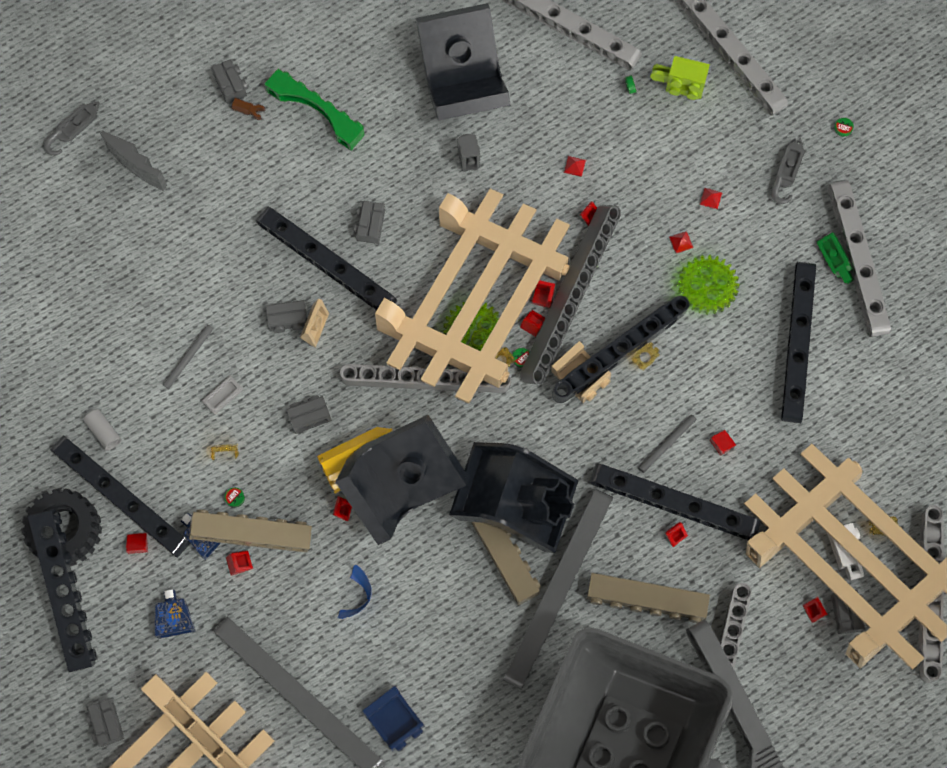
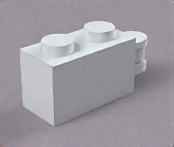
(844, 559)

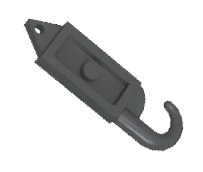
(72, 126)
(788, 170)

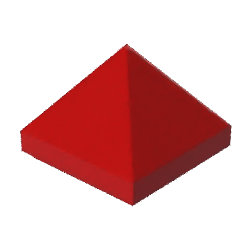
(574, 166)
(711, 198)
(588, 213)
(681, 242)
(342, 508)
(676, 534)
(815, 609)

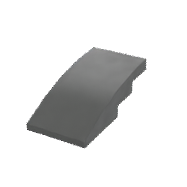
(136, 163)

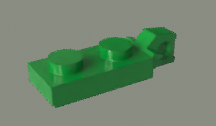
(836, 257)

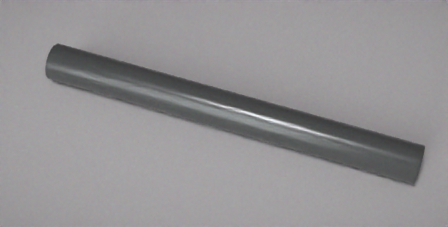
(188, 356)
(667, 443)

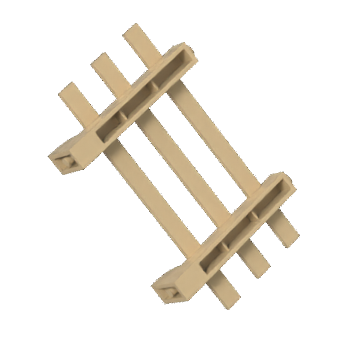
(506, 244)
(812, 506)
(205, 739)

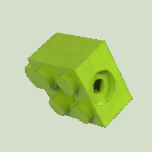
(683, 77)

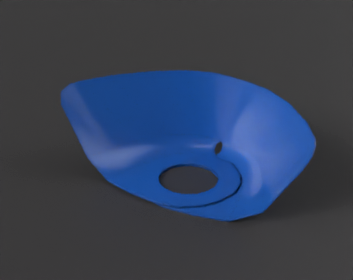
(360, 577)

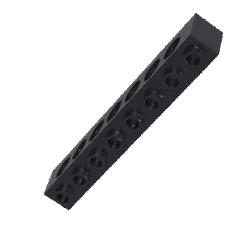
(74, 660)

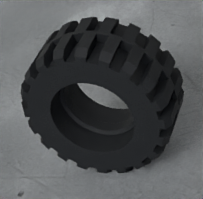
(88, 522)

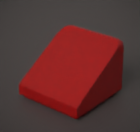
(532, 323)
(722, 442)
(137, 543)
(239, 562)

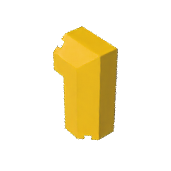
(335, 458)

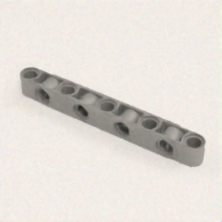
(572, 26)
(734, 52)
(860, 258)
(930, 647)

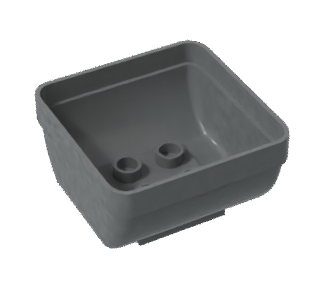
(627, 710)

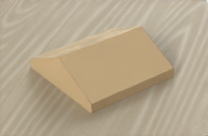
(315, 323)

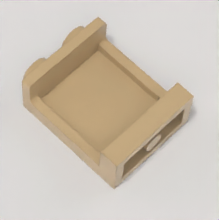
(573, 359)

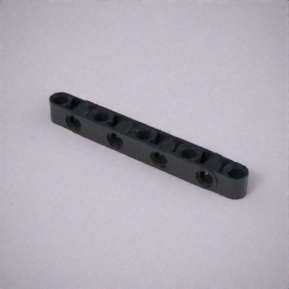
(323, 258)
(798, 342)
(610, 356)
(120, 496)
(674, 501)

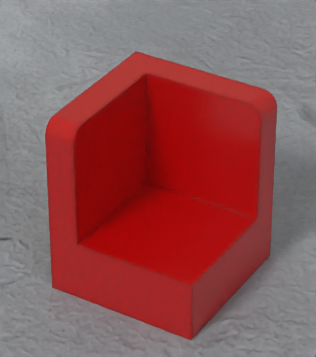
(543, 294)

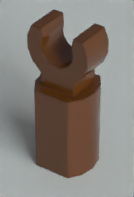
(247, 108)

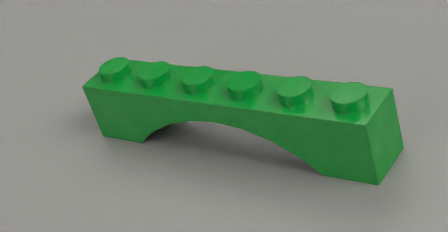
(285, 88)

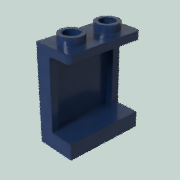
(394, 719)

